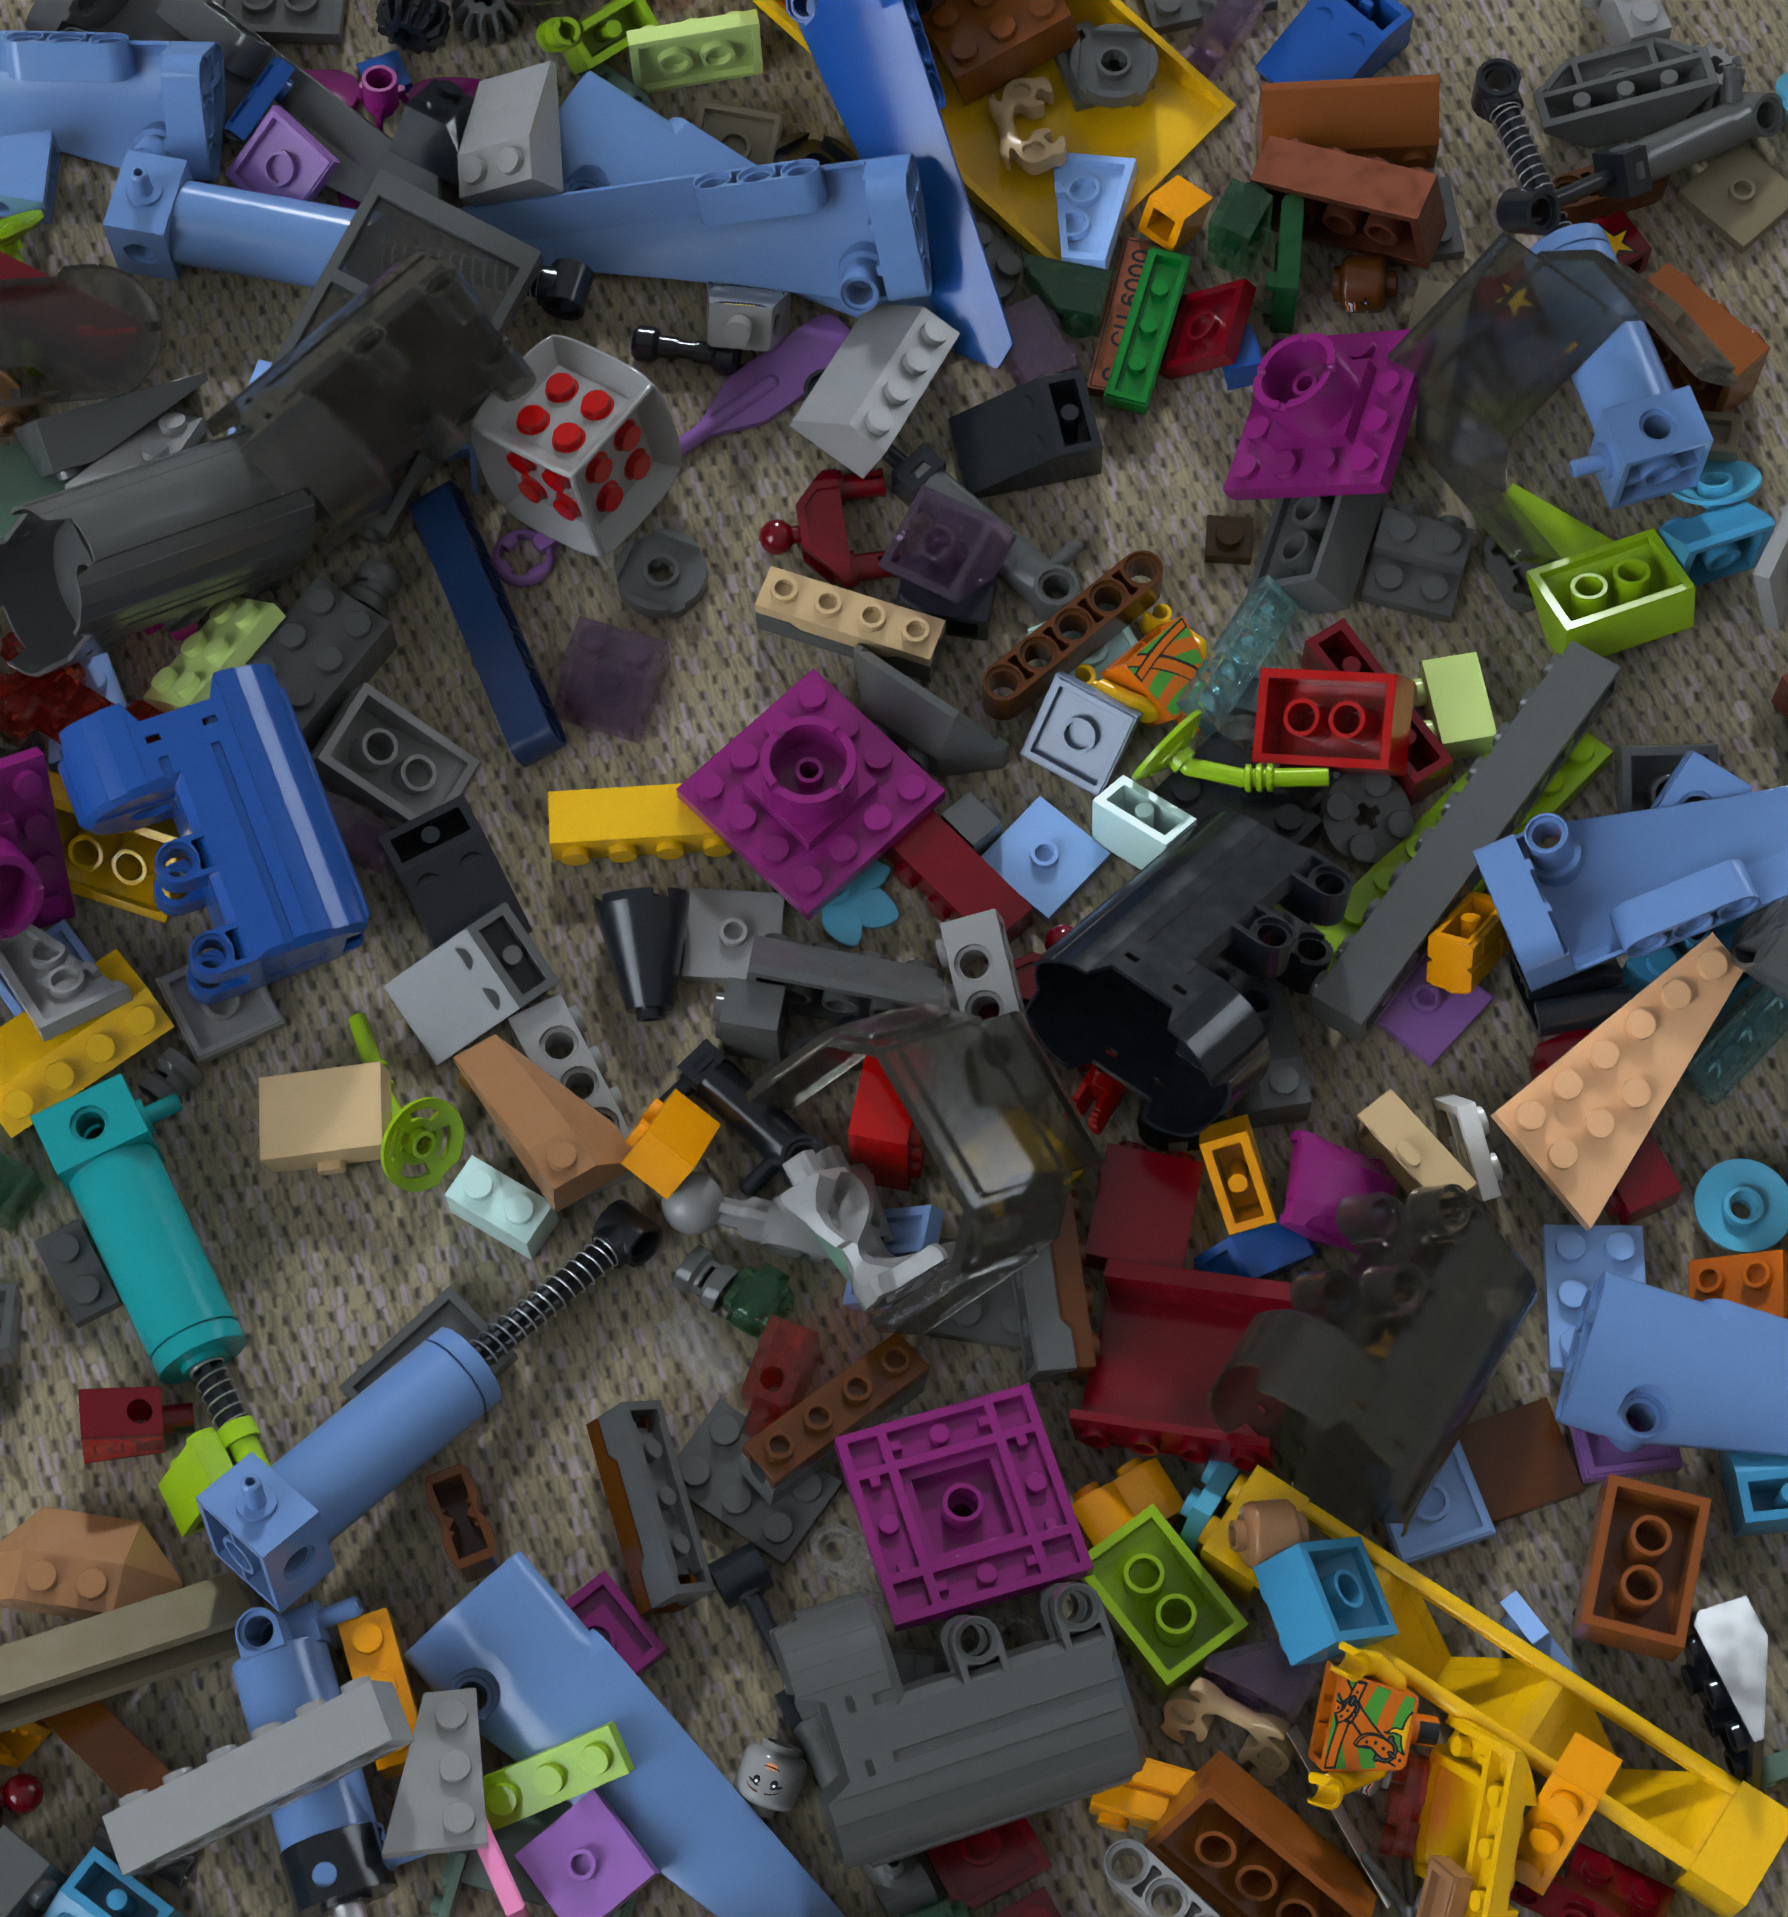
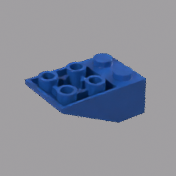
(1338, 41)

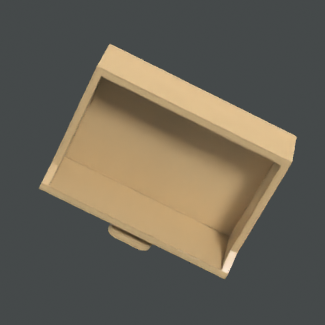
(324, 1117)
(1408, 1146)

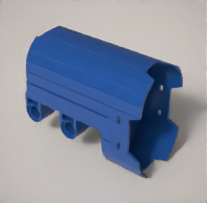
(248, 821)

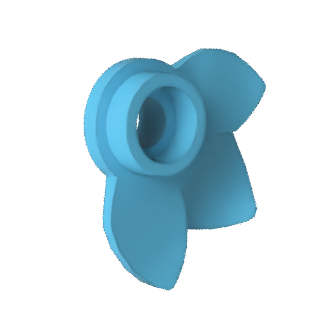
(860, 907)

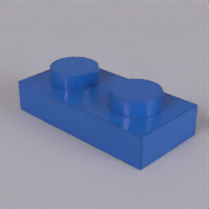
(270, 86)

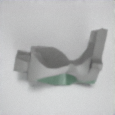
(852, 1228)

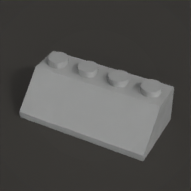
(874, 383)

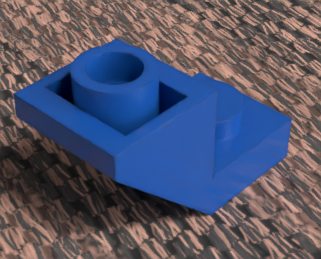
(1258, 1252)

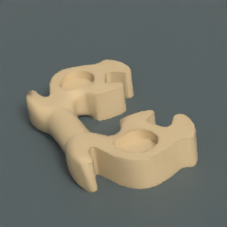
(1027, 98)
(1194, 1711)

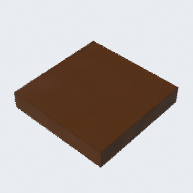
(1520, 1461)

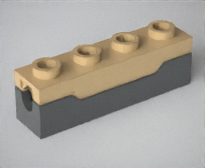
(843, 618)

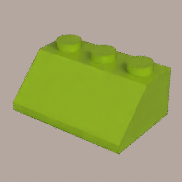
(1613, 595)

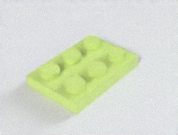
(695, 51)
(225, 641)

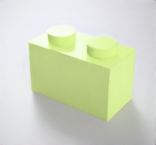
(1456, 704)

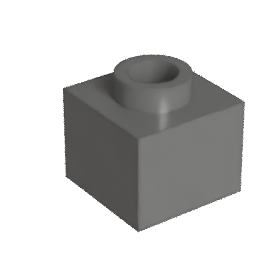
(974, 821)

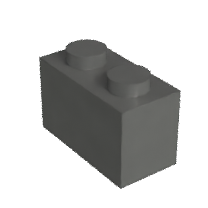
(752, 1019)

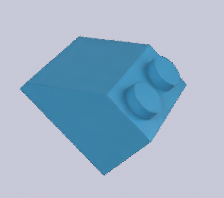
(1718, 541)
(1323, 1597)

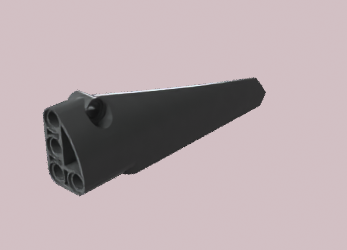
(331, 121)

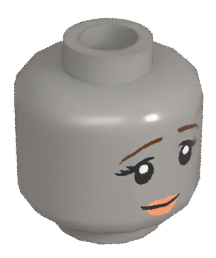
(771, 1776)

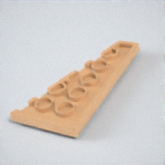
(1603, 1095)

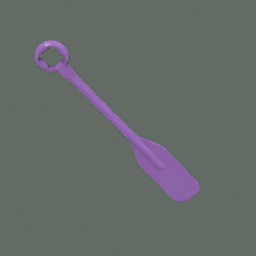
(744, 401)

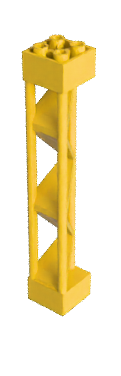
(1697, 1818)

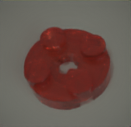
(1403, 1807)

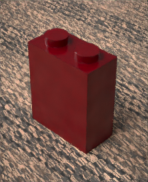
(1143, 1206)

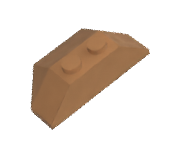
(81, 1564)

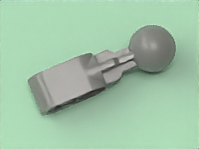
(701, 1205)

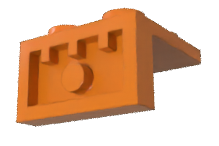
(1746, 1279)

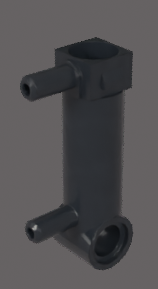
(765, 1128)

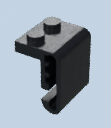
(1574, 1002)

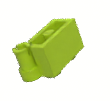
(596, 35)
(202, 1462)

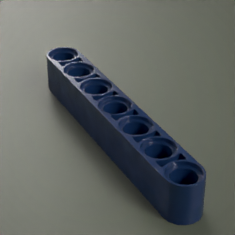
(488, 624)

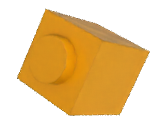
(1174, 213)

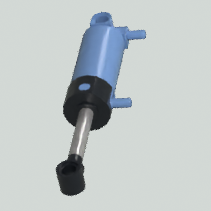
(332, 1835)

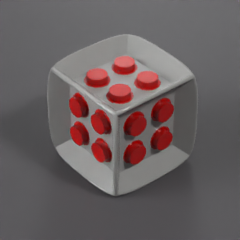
(580, 449)

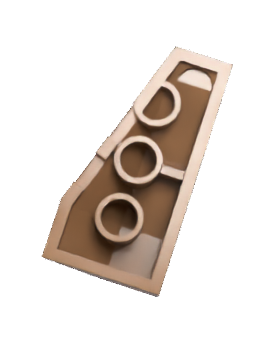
(550, 1129)

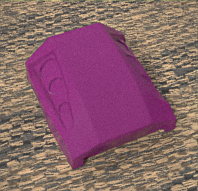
(1318, 1181)

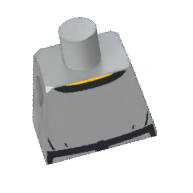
(746, 316)

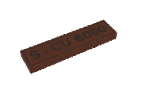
(1119, 303)

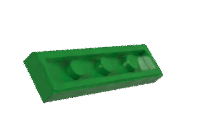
(1147, 330)

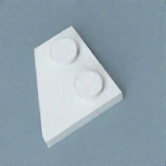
(1469, 1143)

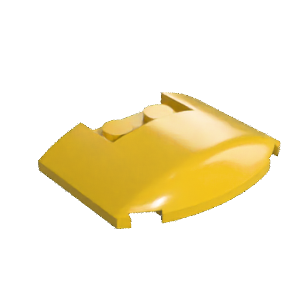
(1476, 1813)

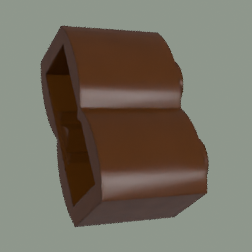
(463, 1523)

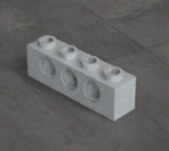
(973, 938)
(553, 1025)

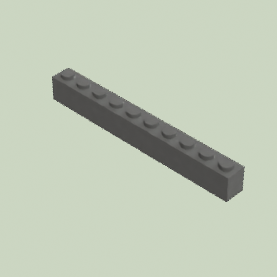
(1444, 869)

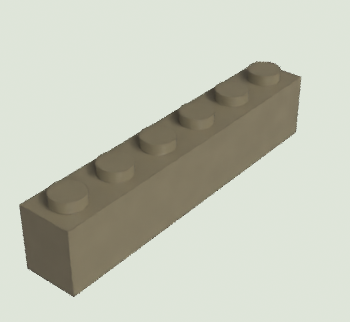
(119, 1650)

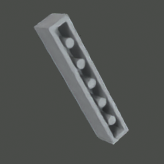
(257, 1777)

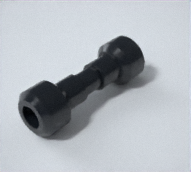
(650, 344)

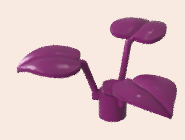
(380, 95)

